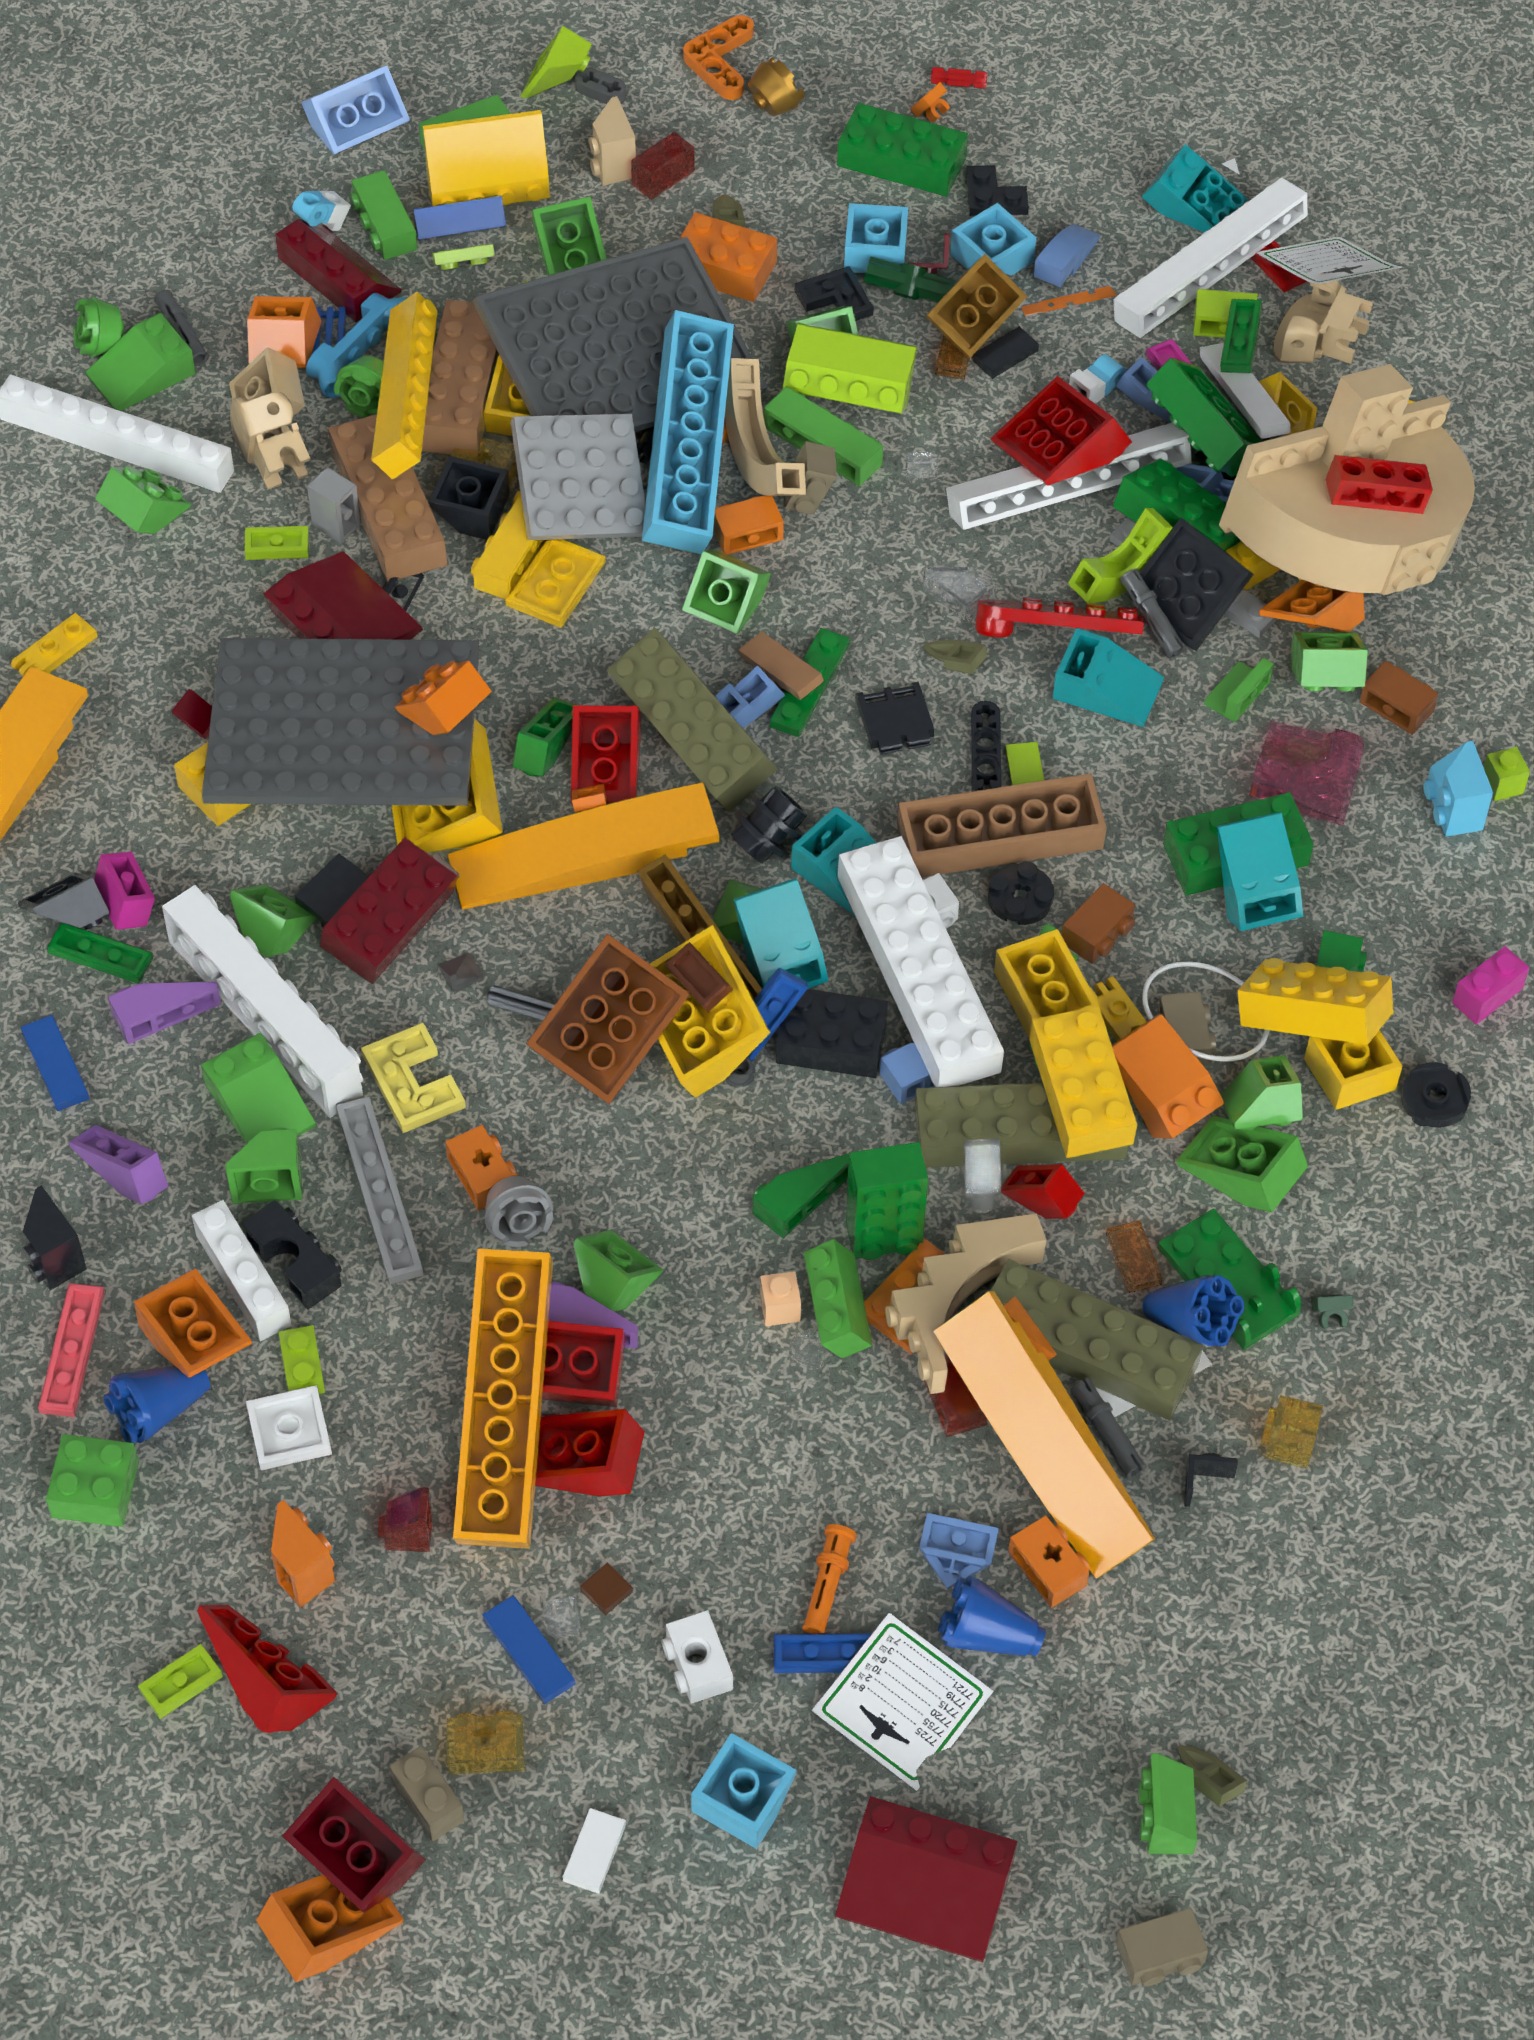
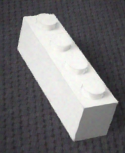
(241, 1270)

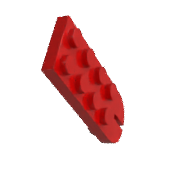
(997, 617)

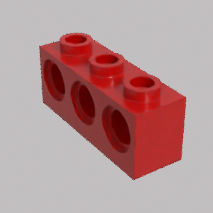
(1378, 484)

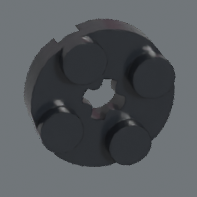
(1020, 877)
(1434, 1112)

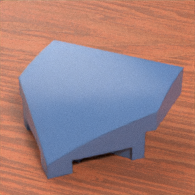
(957, 1547)

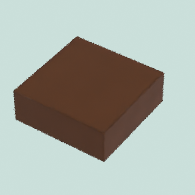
(606, 1588)

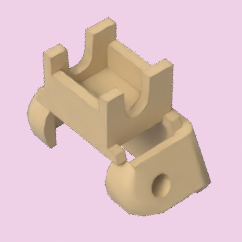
(1321, 325)
(253, 424)

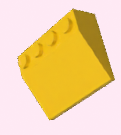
(487, 159)
(454, 827)
(713, 1043)

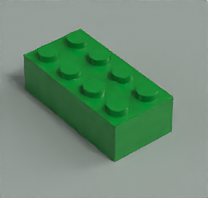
(902, 149)
(1203, 413)
(1174, 498)
(1195, 846)
(886, 1200)

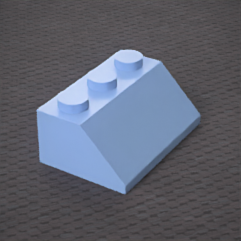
(356, 110)

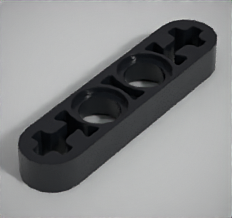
(983, 755)

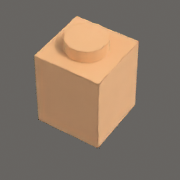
(780, 1298)

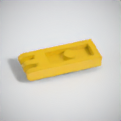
(56, 646)
(1117, 1008)

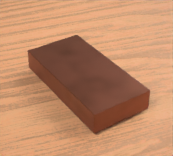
(698, 977)

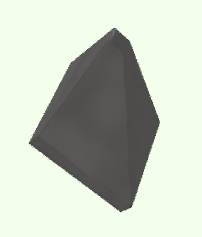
(461, 972)

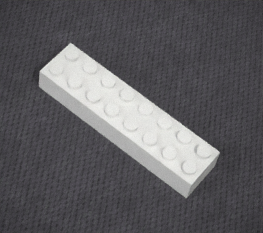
(920, 964)
(263, 999)

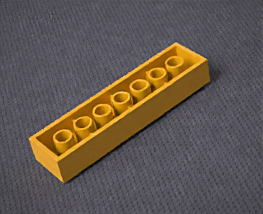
(503, 1399)

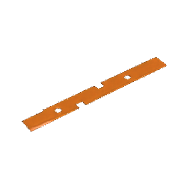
(1076, 298)

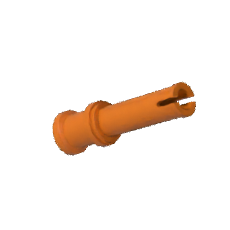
(832, 1564)

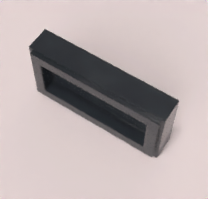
(1005, 352)

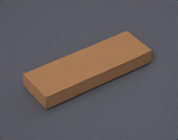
(781, 665)

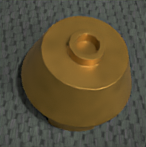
(774, 88)

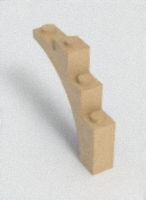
(948, 1279)

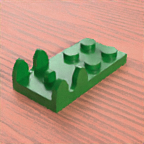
(1213, 1248)

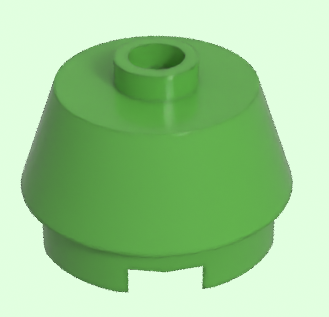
(97, 326)
(360, 385)

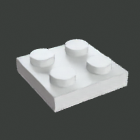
(288, 1427)

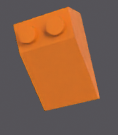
(1317, 607)
(1165, 1079)
(189, 1324)
(320, 1927)

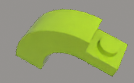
(1099, 578)

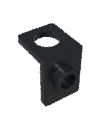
(1207, 1465)

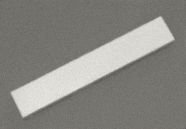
(1248, 396)

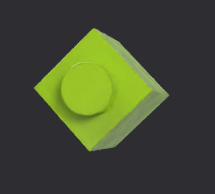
(1506, 773)

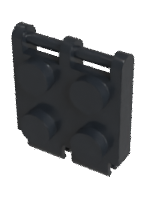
(896, 719)

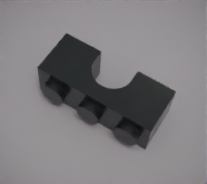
(278, 1232)

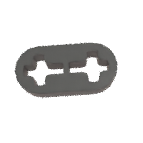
(601, 87)

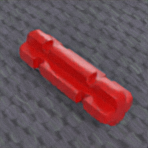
(959, 77)

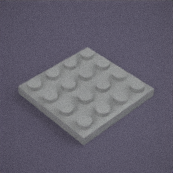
(579, 476)

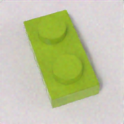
(450, 258)
(276, 542)
(301, 1358)
(180, 1681)

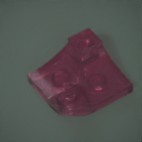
(1311, 766)

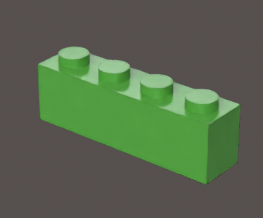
(801, 420)

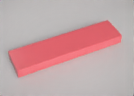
(71, 1350)

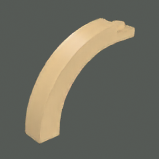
(749, 438)

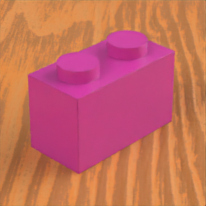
(124, 890)
(1490, 985)

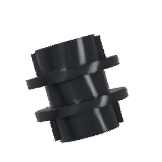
(768, 824)

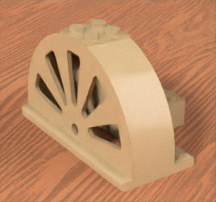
(1285, 507)

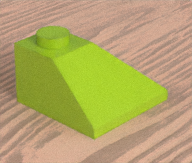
(558, 62)

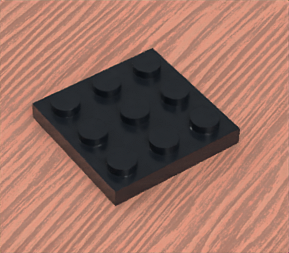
(1193, 582)

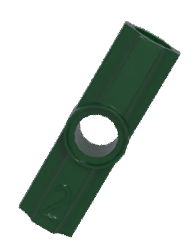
(907, 280)

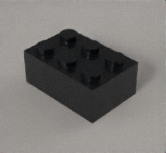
(833, 1033)

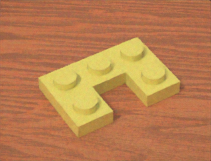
(409, 1103)

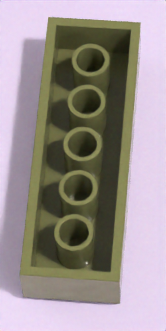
(692, 719)
(1010, 1112)
(1104, 1342)

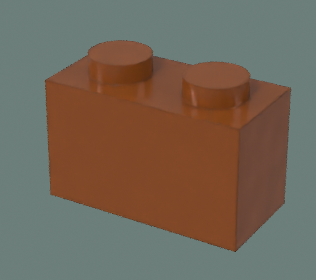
(1399, 697)
(1098, 923)

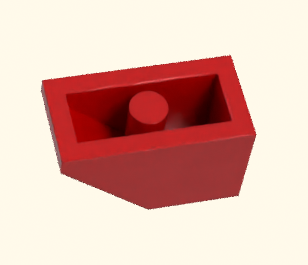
(1044, 1190)

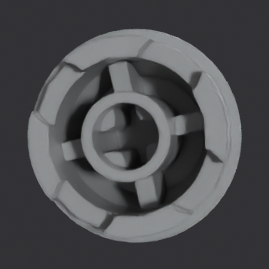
(517, 1211)

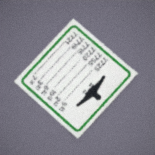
(1331, 256)
(902, 1699)

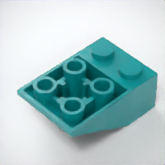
(1193, 192)
(1106, 679)
(818, 851)
(1258, 872)
(780, 934)

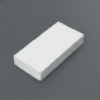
(594, 1850)

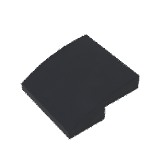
(330, 888)

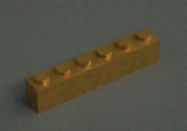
(684, 911)

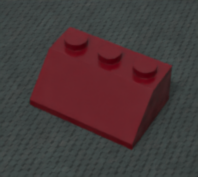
(353, 1846)

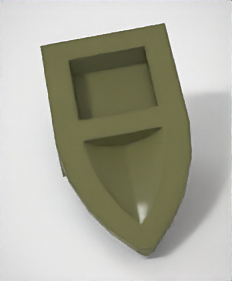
(728, 210)
(957, 654)
(1212, 1775)

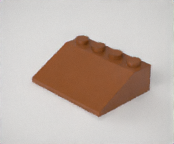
(608, 1019)

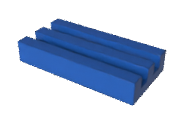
(329, 315)

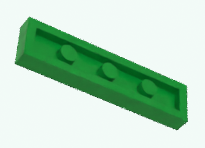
(823, 656)

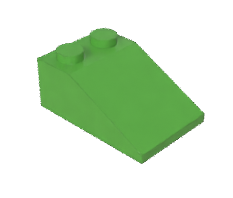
(568, 235)
(142, 363)
(255, 1089)
(1245, 1165)

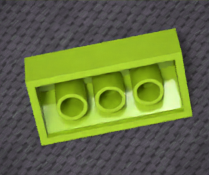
(850, 368)

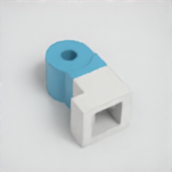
(321, 207)
(1098, 378)

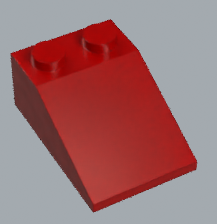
(606, 749)
(589, 1452)

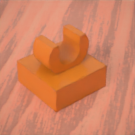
(930, 102)
(589, 798)

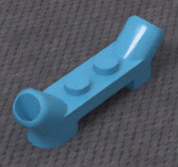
(328, 360)

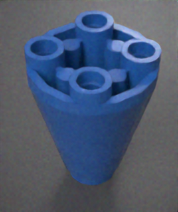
(1197, 1309)
(152, 1399)
(988, 1622)

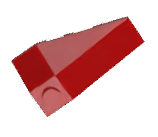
(265, 1681)

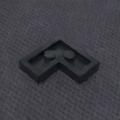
(984, 193)
(834, 287)

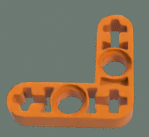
(712, 53)

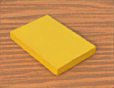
(555, 581)

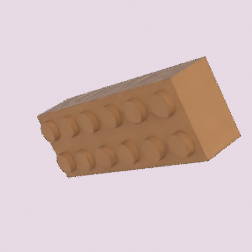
(459, 380)
(390, 510)
(1002, 825)

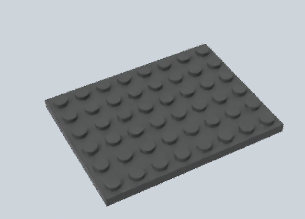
(597, 331)
(324, 727)

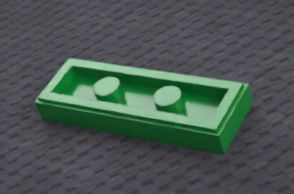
(1241, 336)
(100, 952)

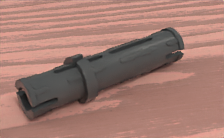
(178, 319)
(1146, 603)
(1101, 1417)

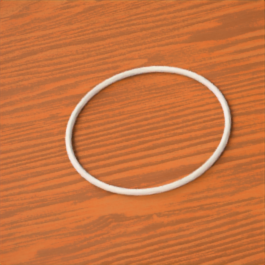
(1215, 969)

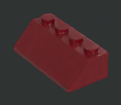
(331, 266)

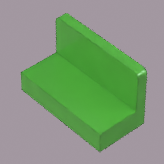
(1239, 689)

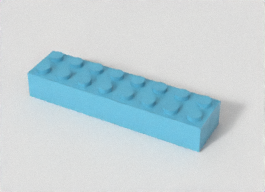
(688, 432)

